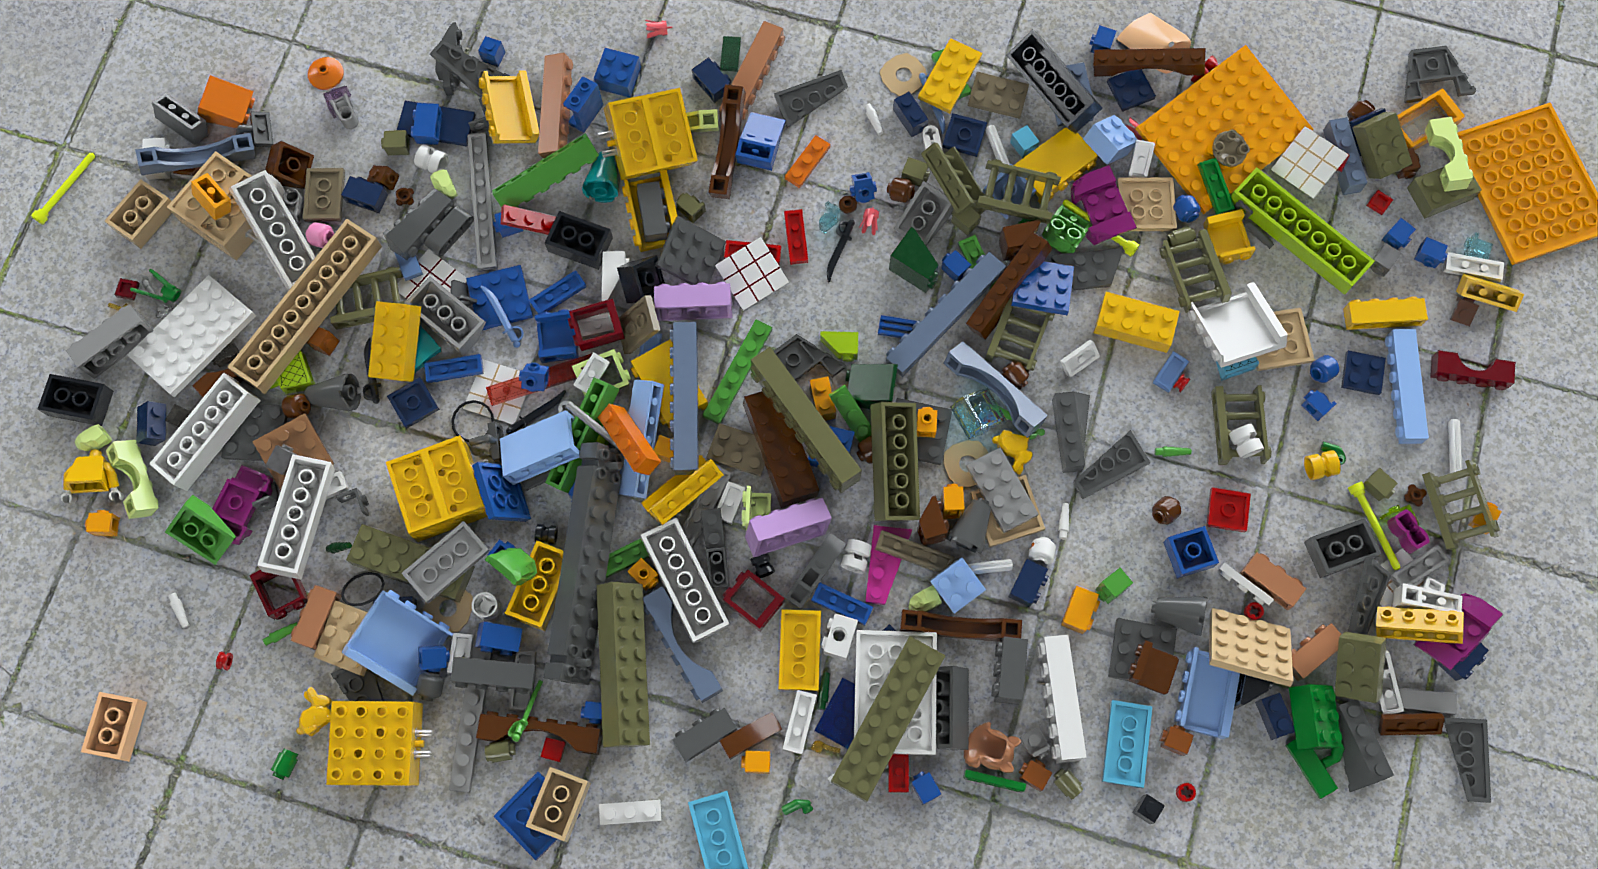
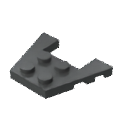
(1431, 66)
(801, 356)

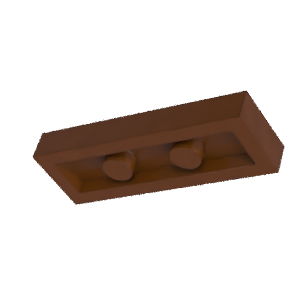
(1411, 724)

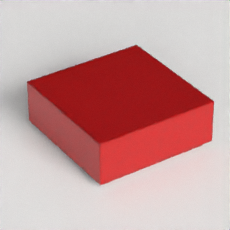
(1379, 202)
(553, 749)

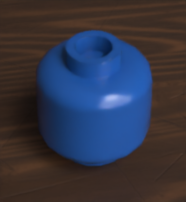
(1187, 208)
(1324, 369)

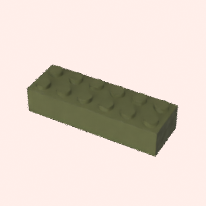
(895, 461)
(392, 555)

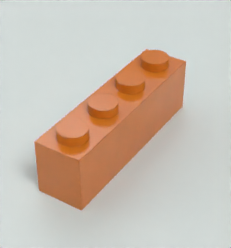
(629, 439)

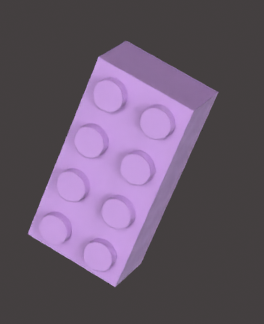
(693, 301)
(787, 526)

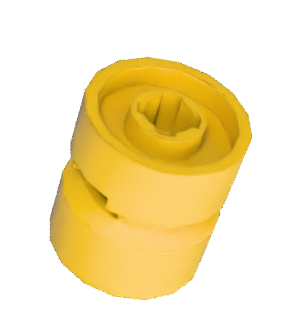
(1318, 466)

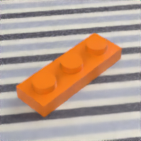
(807, 161)

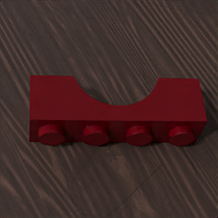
(1449, 367)

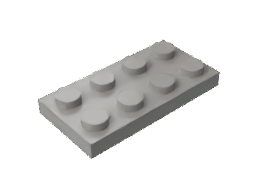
(1002, 489)
(445, 562)

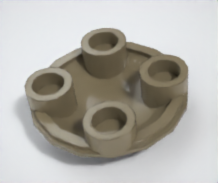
(1230, 148)

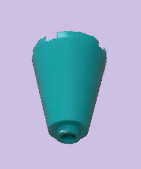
(602, 180)

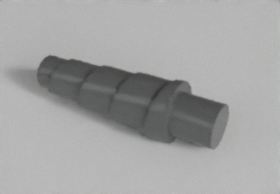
(1259, 234)

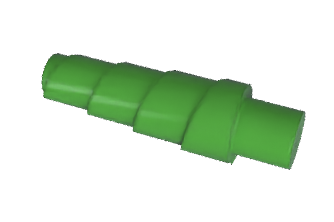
(1172, 451)
(279, 634)

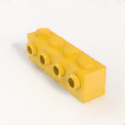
(1385, 313)
(1420, 624)

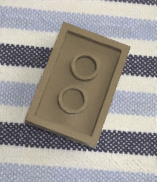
(998, 95)
(323, 194)
(639, 324)
(736, 450)

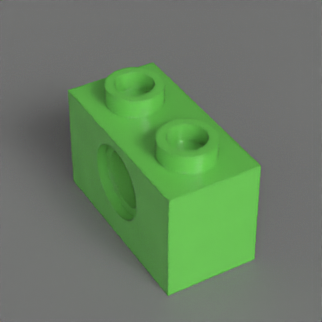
(1113, 586)

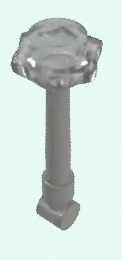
(163, 310)

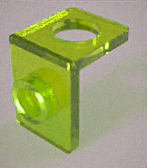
(1396, 510)

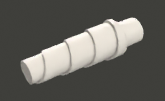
(872, 116)
(1063, 526)
(177, 607)

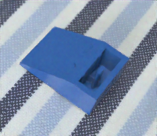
(760, 141)

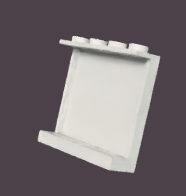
(1239, 327)

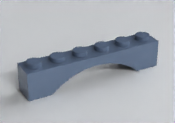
(160, 160)
(968, 364)
(703, 680)

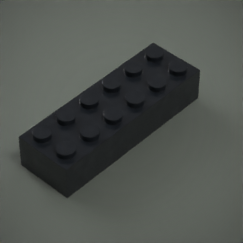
(1054, 81)

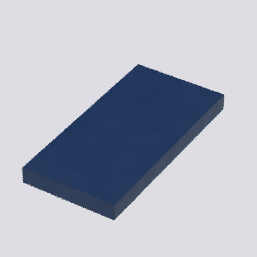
(453, 125)

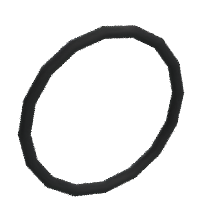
(463, 404)
(357, 576)

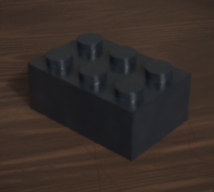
(578, 240)
(75, 400)

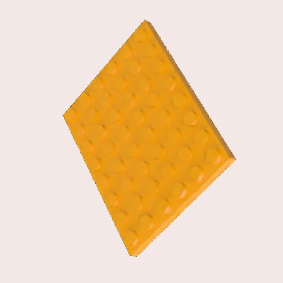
(1229, 97)
(1532, 183)

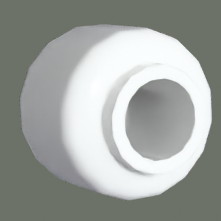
(1042, 551)

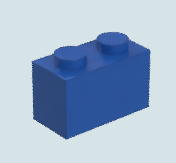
(426, 123)
(498, 638)

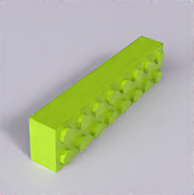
(1302, 231)

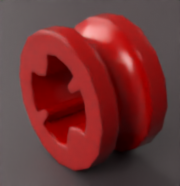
(1181, 383)
(1254, 605)
(224, 660)
(1189, 787)

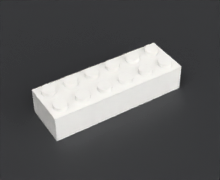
(273, 226)
(204, 432)
(296, 517)
(684, 580)
(1061, 699)

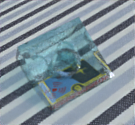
(977, 413)

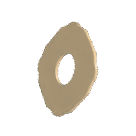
(889, 70)
(952, 458)
(458, 619)

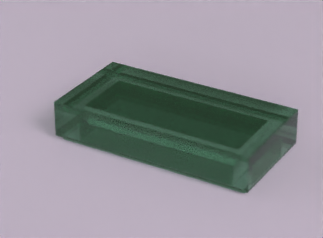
(730, 53)

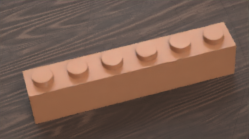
(758, 62)
(554, 115)

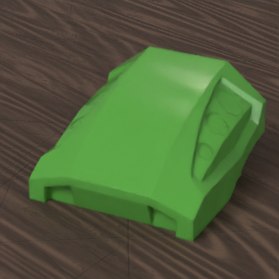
(1065, 230)
(514, 565)

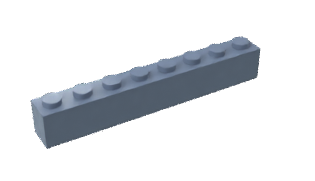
(946, 313)
(685, 398)

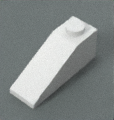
(610, 276)
(1422, 598)
(1391, 699)

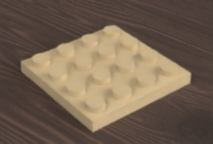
(1250, 647)

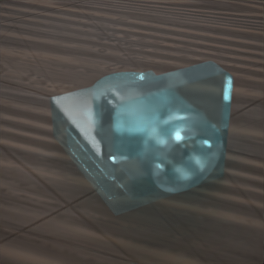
(829, 219)
(1477, 247)

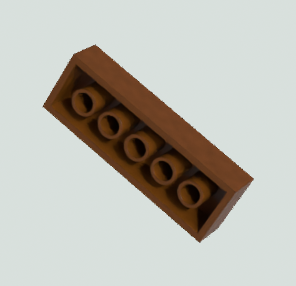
(780, 451)

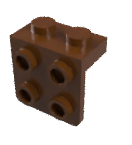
(1152, 668)

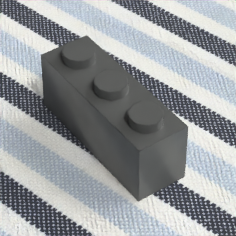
(180, 118)
(652, 211)
(704, 734)

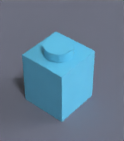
(1024, 141)

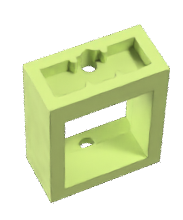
(617, 359)

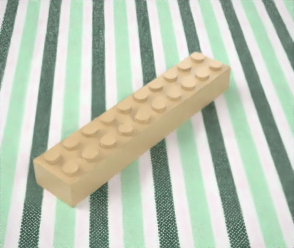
(305, 306)

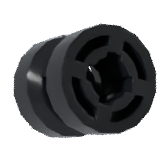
(546, 534)
(762, 565)

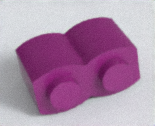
(1408, 532)

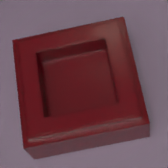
(123, 289)

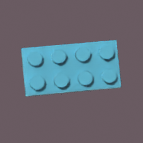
(1127, 744)
(717, 832)

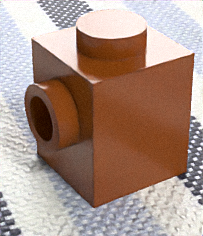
(323, 341)
(1176, 740)
(1035, 774)

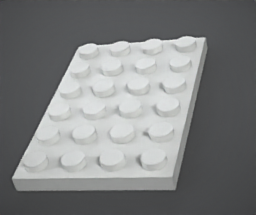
(191, 335)
(874, 660)

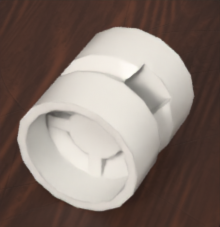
(429, 159)
(1246, 442)
(856, 549)
(486, 607)

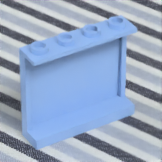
(390, 640)

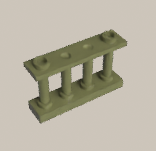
(953, 178)
(1023, 209)
(1208, 258)
(361, 315)
(1001, 334)
(1221, 417)
(1445, 519)

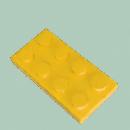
(950, 75)
(799, 650)

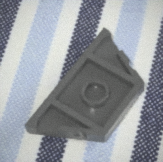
(1091, 268)

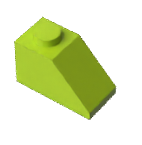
(841, 344)

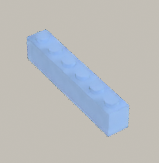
(1406, 386)
(645, 413)

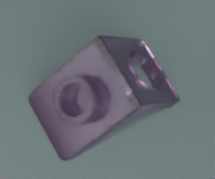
(334, 94)

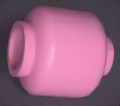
(319, 234)

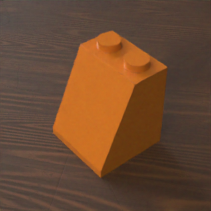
(225, 103)

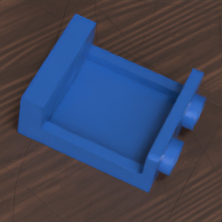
(585, 104)
(555, 337)

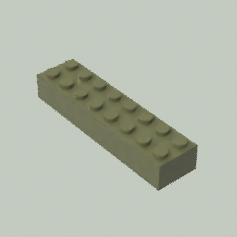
(805, 420)
(623, 665)
(887, 719)

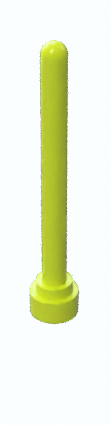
(41, 214)
(1129, 246)
(1358, 491)

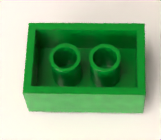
(1315, 717)

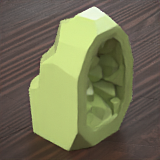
(443, 183)
(92, 438)
(925, 600)

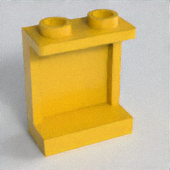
(1229, 236)

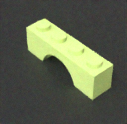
(1443, 135)
(127, 458)

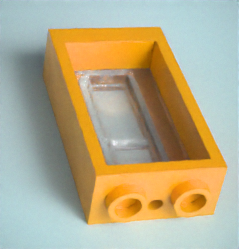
(1415, 119)

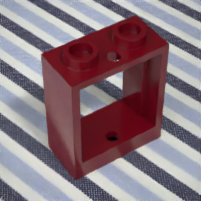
(593, 310)
(259, 578)
(768, 613)

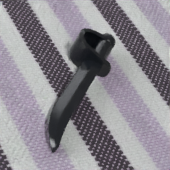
(845, 235)
(372, 385)
(536, 413)

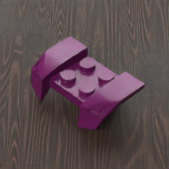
(1102, 204)
(236, 500)
(1478, 621)

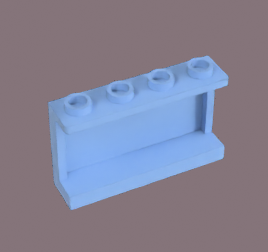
(538, 448)
(1206, 696)

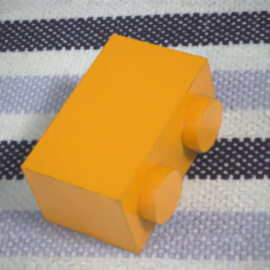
(211, 196)
(820, 391)
(952, 501)
(1080, 610)

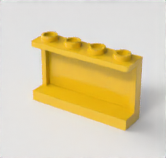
(509, 108)
(1061, 154)
(632, 207)
(656, 367)
(681, 491)

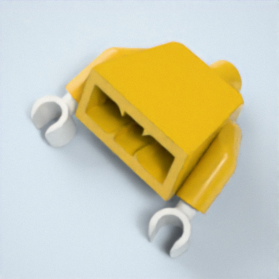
(90, 475)

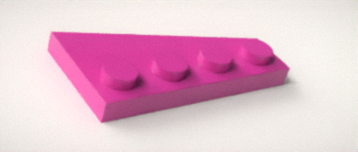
(882, 567)

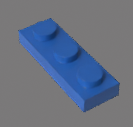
(558, 293)
(453, 368)
(842, 603)

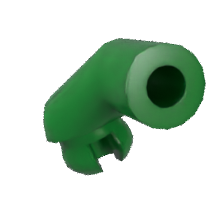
(1328, 447)
(1335, 757)
(796, 804)

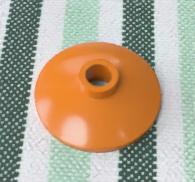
(328, 78)

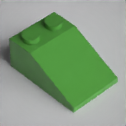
(201, 530)

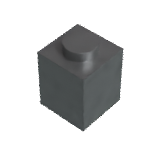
(1385, 260)
(280, 459)

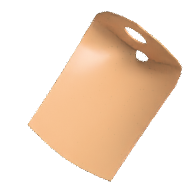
(1152, 33)

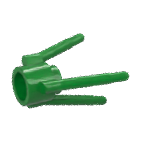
(169, 291)

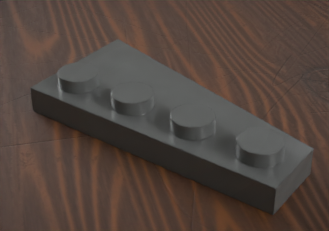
(463, 66)
(806, 97)
(1118, 462)
(1369, 595)
(357, 686)
(1471, 753)

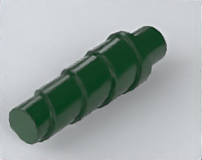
(338, 546)
(824, 691)

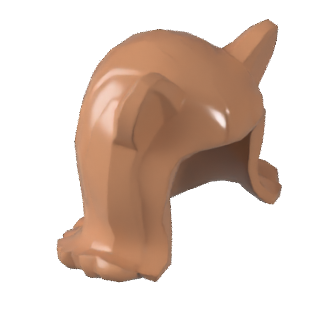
(991, 749)

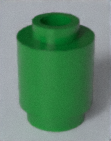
(284, 764)

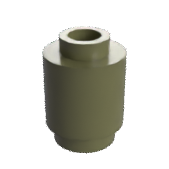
(1181, 236)
(500, 751)
(1067, 783)

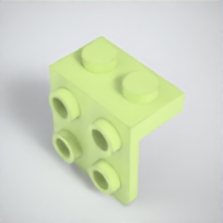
(755, 505)

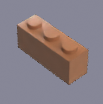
(1273, 580)
(314, 617)
(1314, 650)

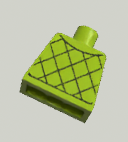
(296, 375)

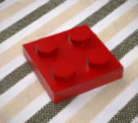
(1228, 509)

